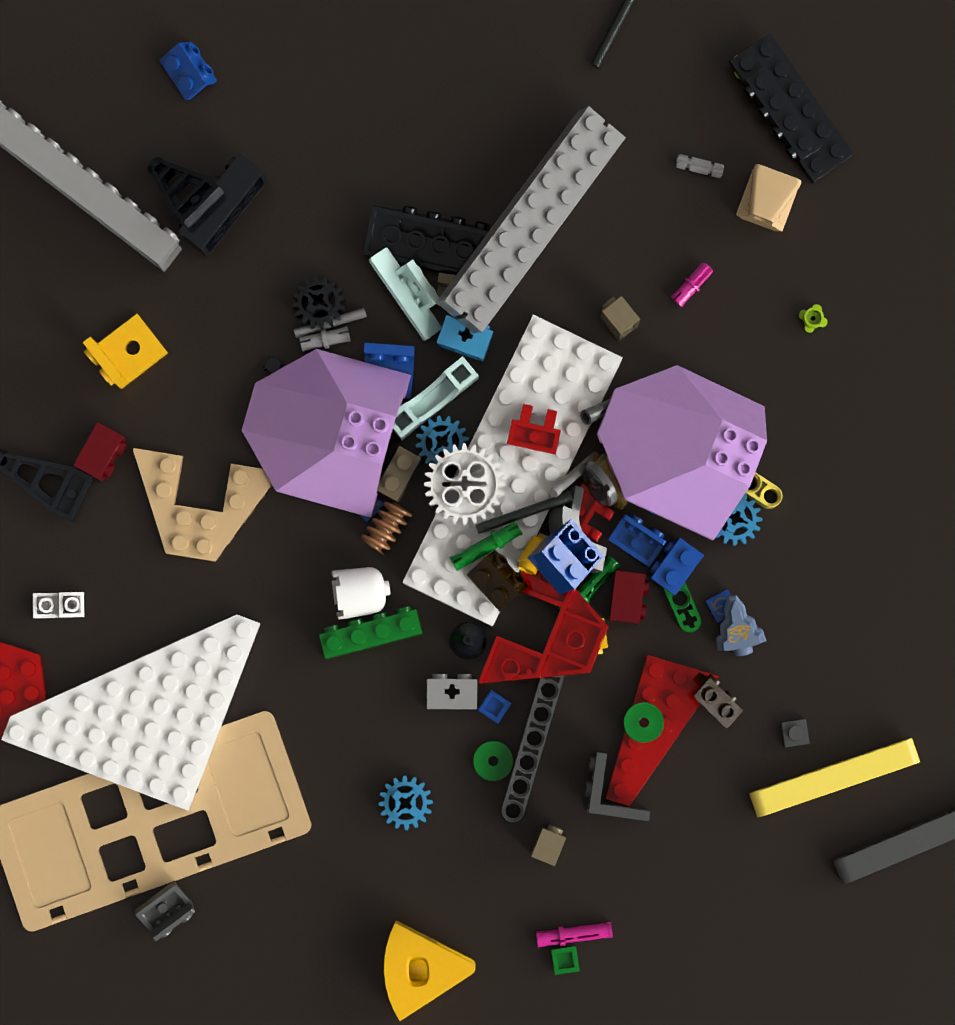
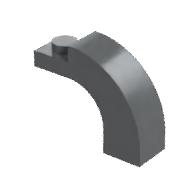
(571, 510)

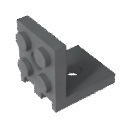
(594, 791)

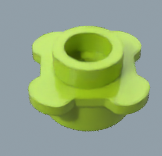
(806, 315)

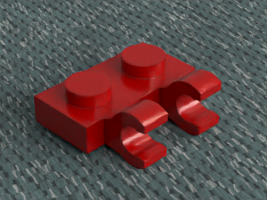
(534, 436)
(588, 508)

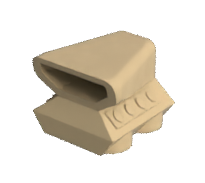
(768, 198)

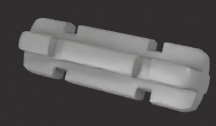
(700, 166)

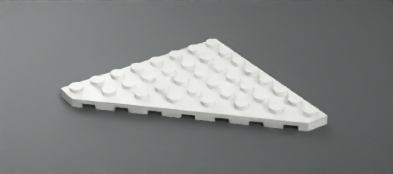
(148, 719)

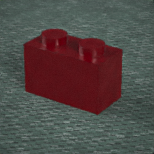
(100, 452)
(627, 597)

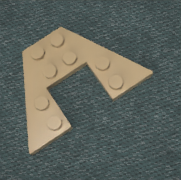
(194, 530)

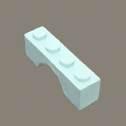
(434, 398)

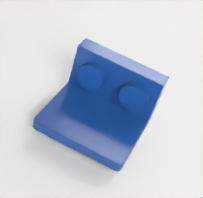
(392, 357)

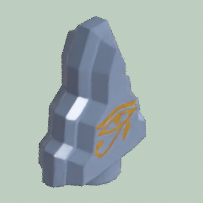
(738, 629)

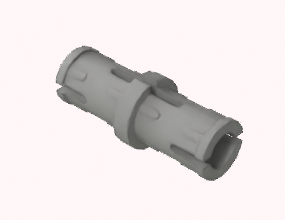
(325, 339)

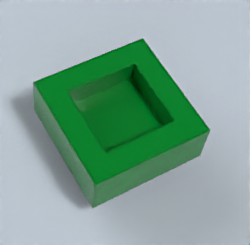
(565, 960)

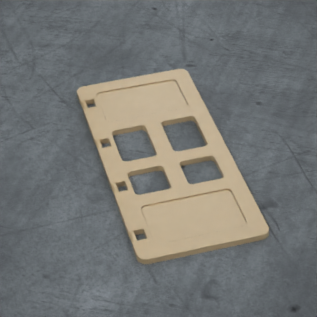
(55, 853)

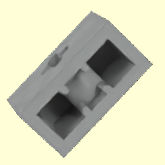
(439, 700)

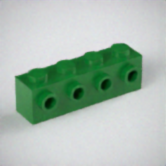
(370, 634)

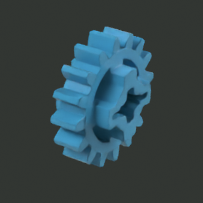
(433, 436)
(749, 525)
(414, 810)

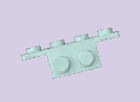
(409, 290)

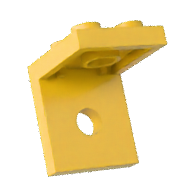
(112, 353)

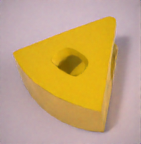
(420, 969)

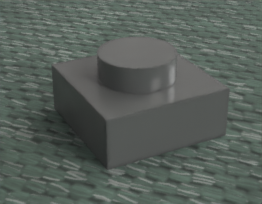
(795, 733)

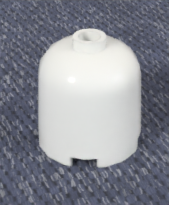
(359, 591)

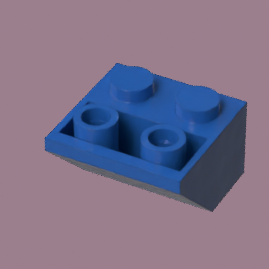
(566, 557)

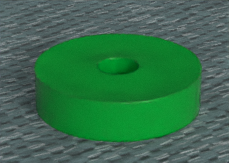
(654, 726)
(496, 772)

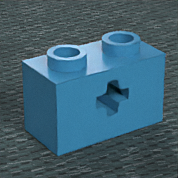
(451, 340)

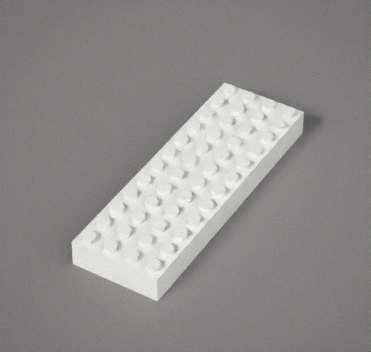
(547, 372)

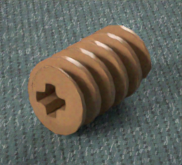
(386, 526)

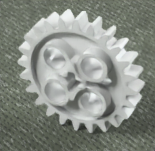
(464, 461)

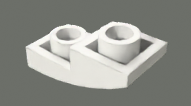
(58, 605)

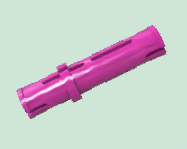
(574, 934)

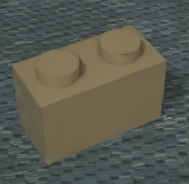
(619, 317)
(398, 474)
(548, 844)

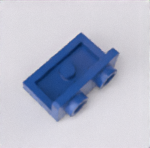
(187, 69)
(637, 540)
(675, 565)

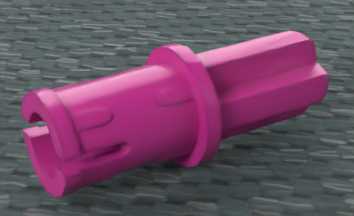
(691, 284)

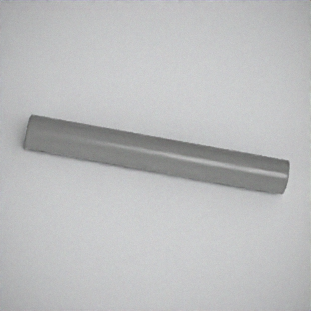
(345, 318)
(572, 476)

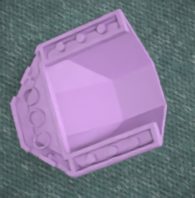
(325, 428)
(683, 447)

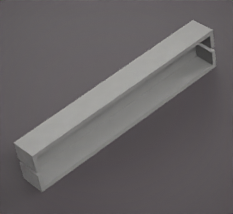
(87, 190)
(531, 220)

